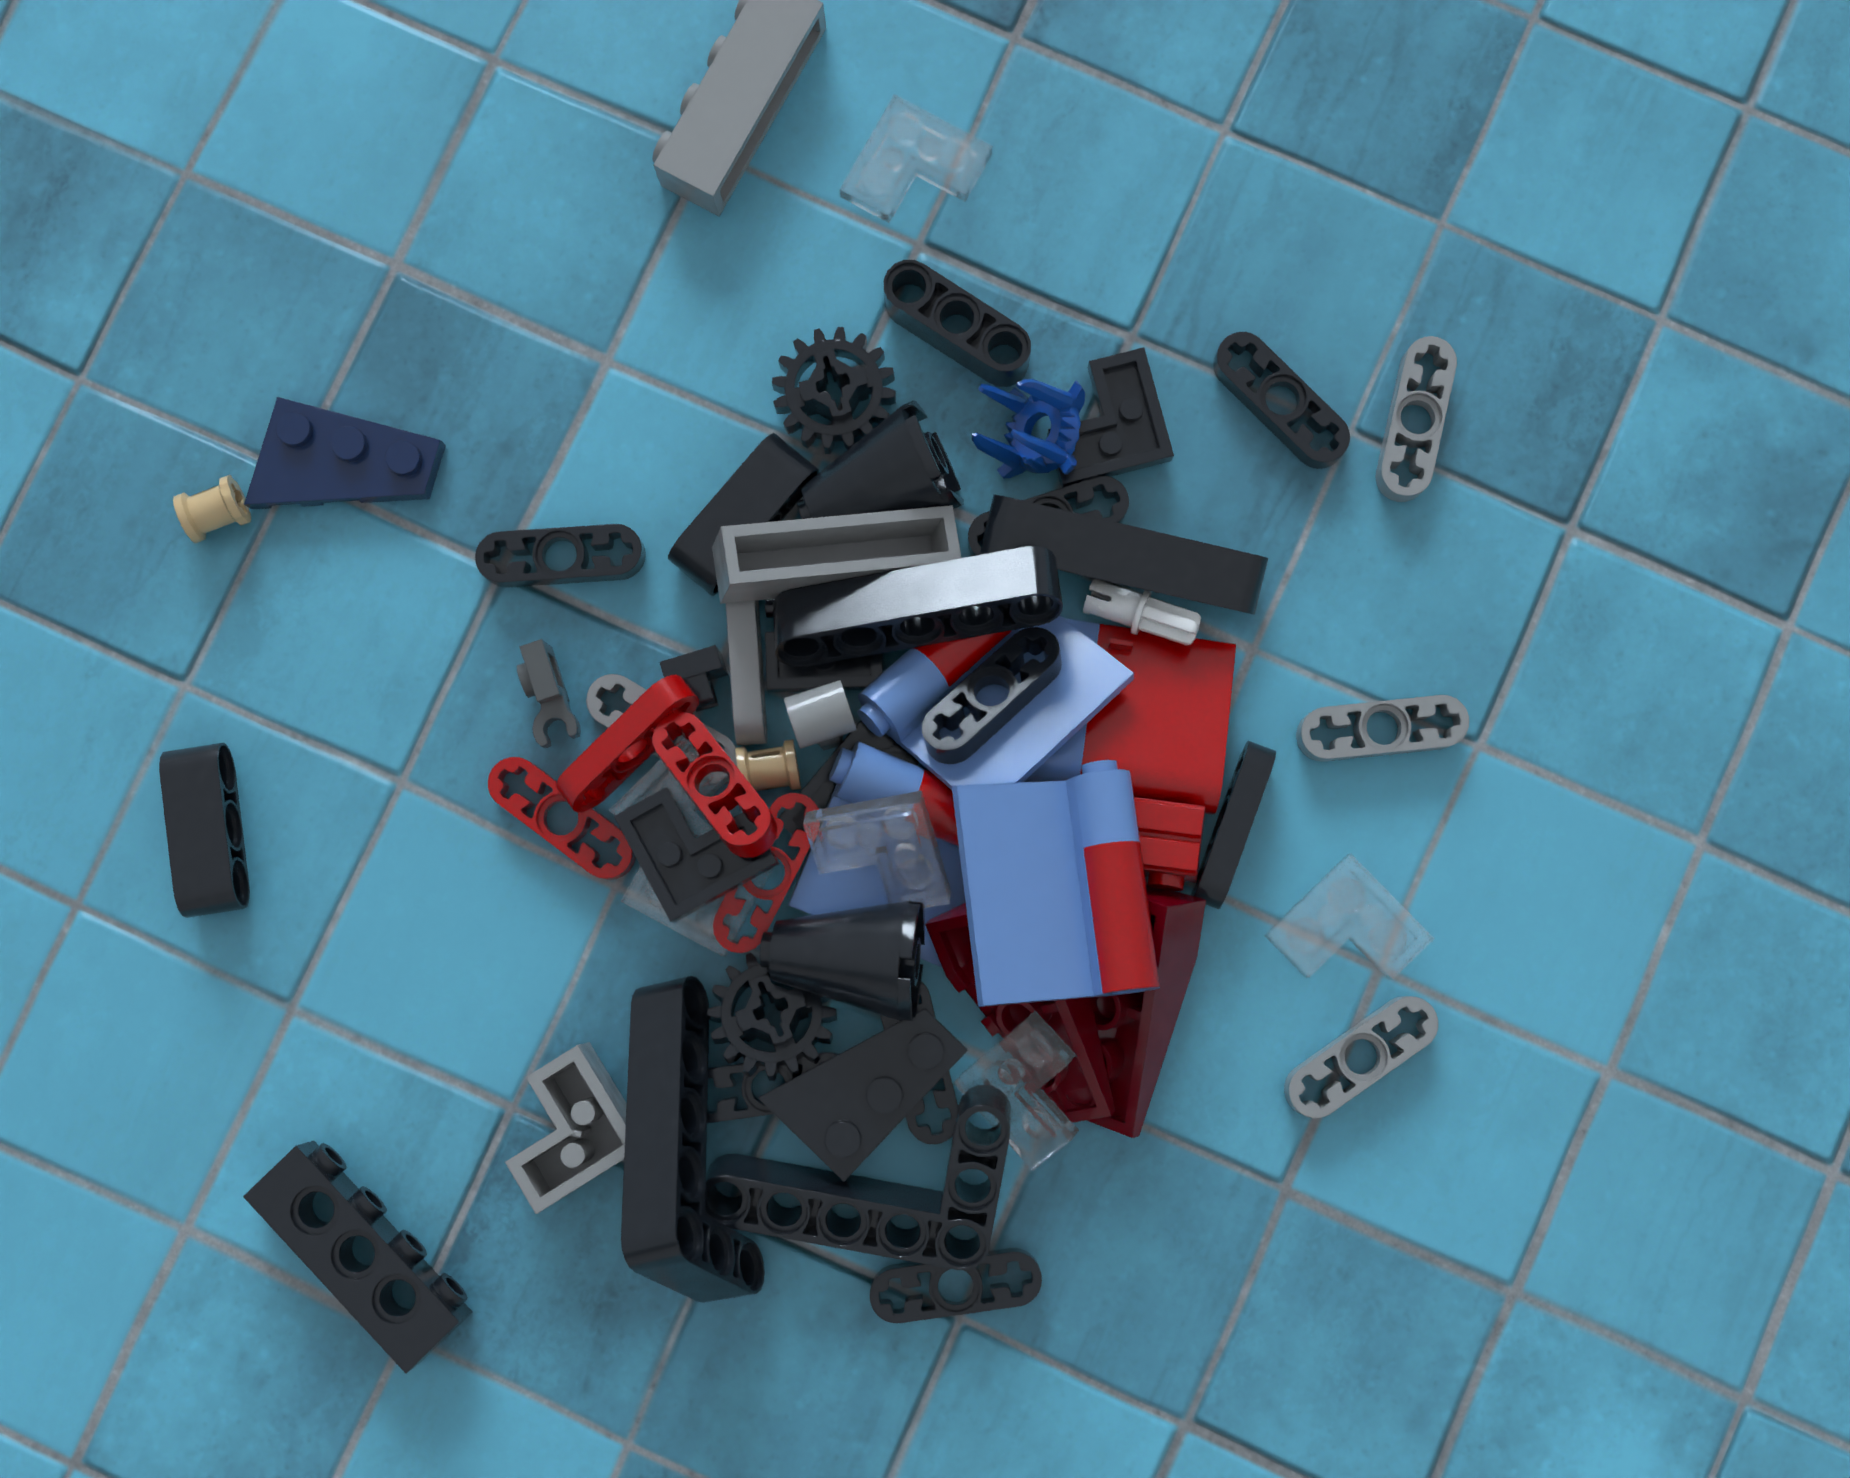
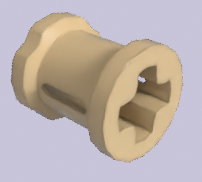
(211, 509)
(770, 766)

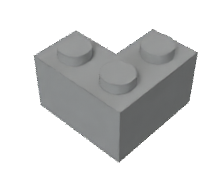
(588, 1125)

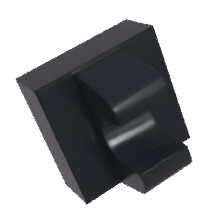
(698, 671)

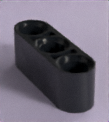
(944, 299)
(758, 492)
(204, 830)

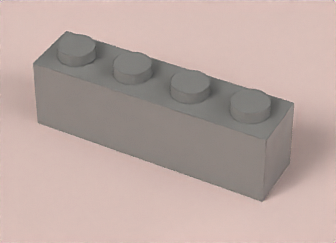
(737, 99)
(778, 556)

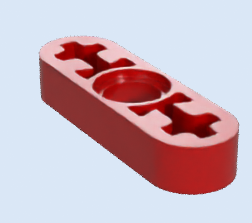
(623, 744)
(518, 806)
(715, 808)
(759, 918)

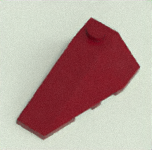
(1139, 1025)
(1083, 1085)

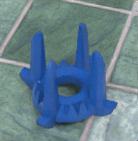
(1028, 451)

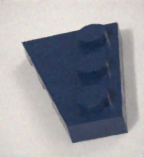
(335, 457)

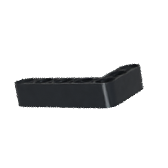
(665, 1153)
(877, 1199)

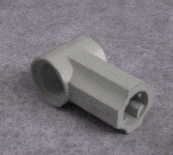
(820, 716)

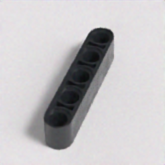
(1128, 554)
(917, 606)

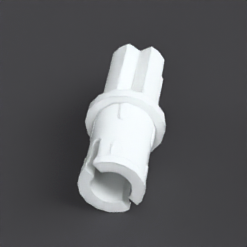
(1142, 612)

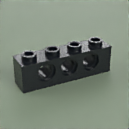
(286, 1204)

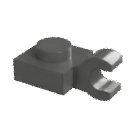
(543, 679)

